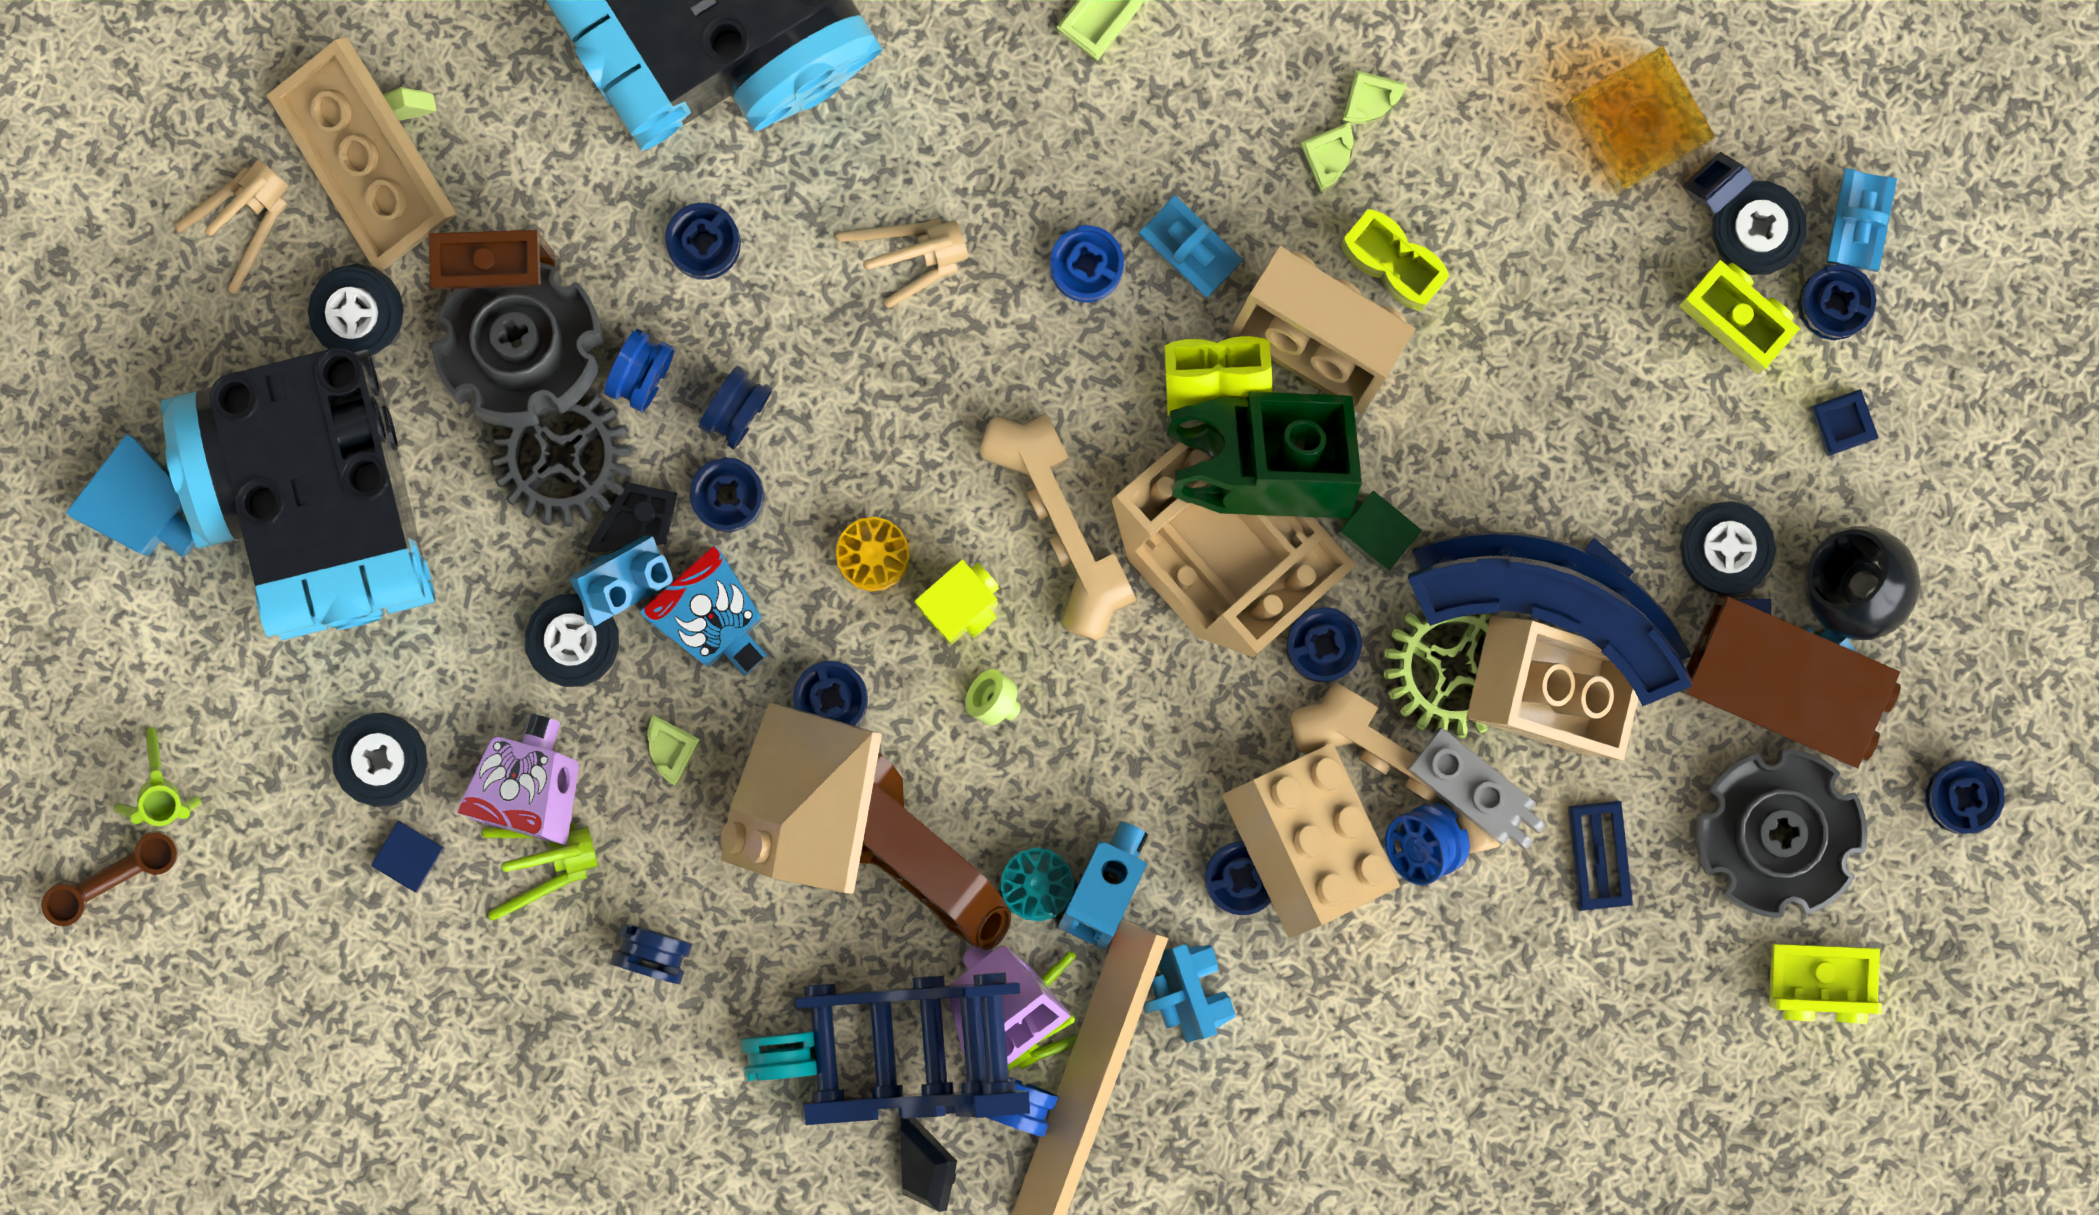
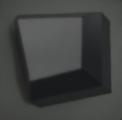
(635, 514)
(925, 1166)

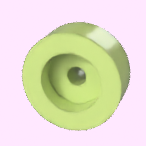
(992, 698)

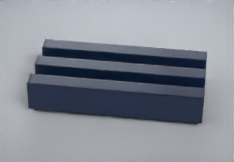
(1579, 857)

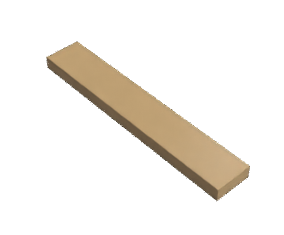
(1091, 1071)

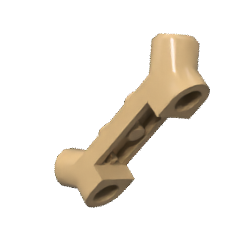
(1099, 585)
(1344, 720)

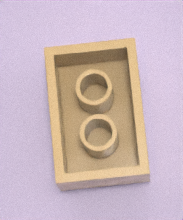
(1323, 328)
(1552, 689)
(1311, 841)

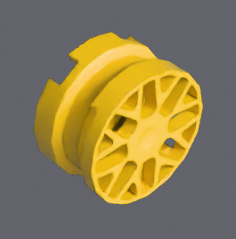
(872, 554)

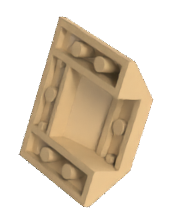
(1224, 574)
(803, 800)

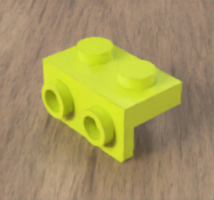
(1824, 981)

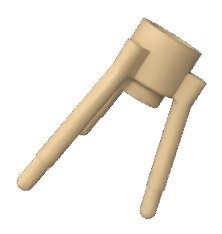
(256, 190)
(939, 246)

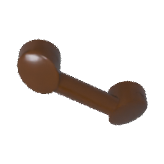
(68, 900)

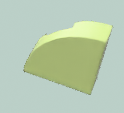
(1371, 97)
(410, 102)
(1329, 155)
(670, 748)

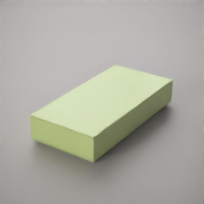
(1097, 23)

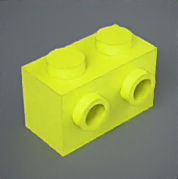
(1740, 315)
(960, 602)

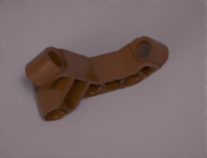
(929, 867)

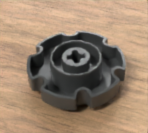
(511, 382)
(1814, 860)

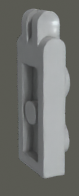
(1475, 789)

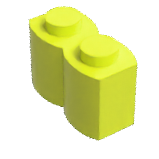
(1382, 251)
(1209, 370)

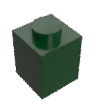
(1378, 531)

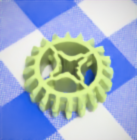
(1414, 644)

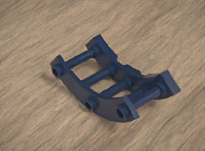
(1560, 587)
(987, 1085)

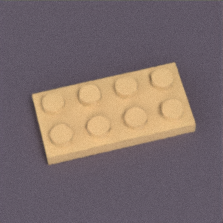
(361, 154)

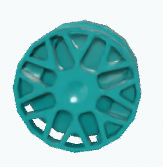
(1037, 884)
(779, 1062)

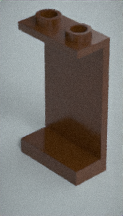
(487, 259)
(1791, 681)

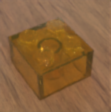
(1640, 121)

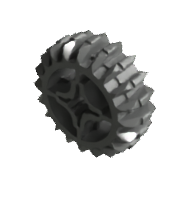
(543, 471)

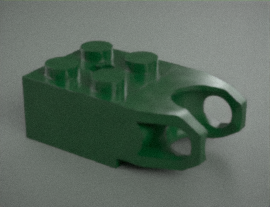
(1271, 455)

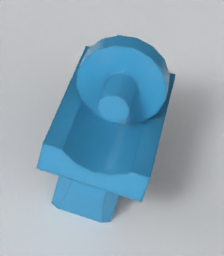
(1861, 220)
(1190, 247)
(621, 579)
(1181, 995)

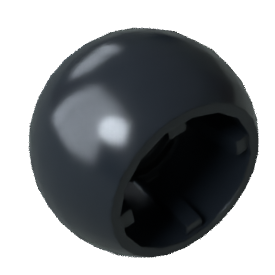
(1843, 574)

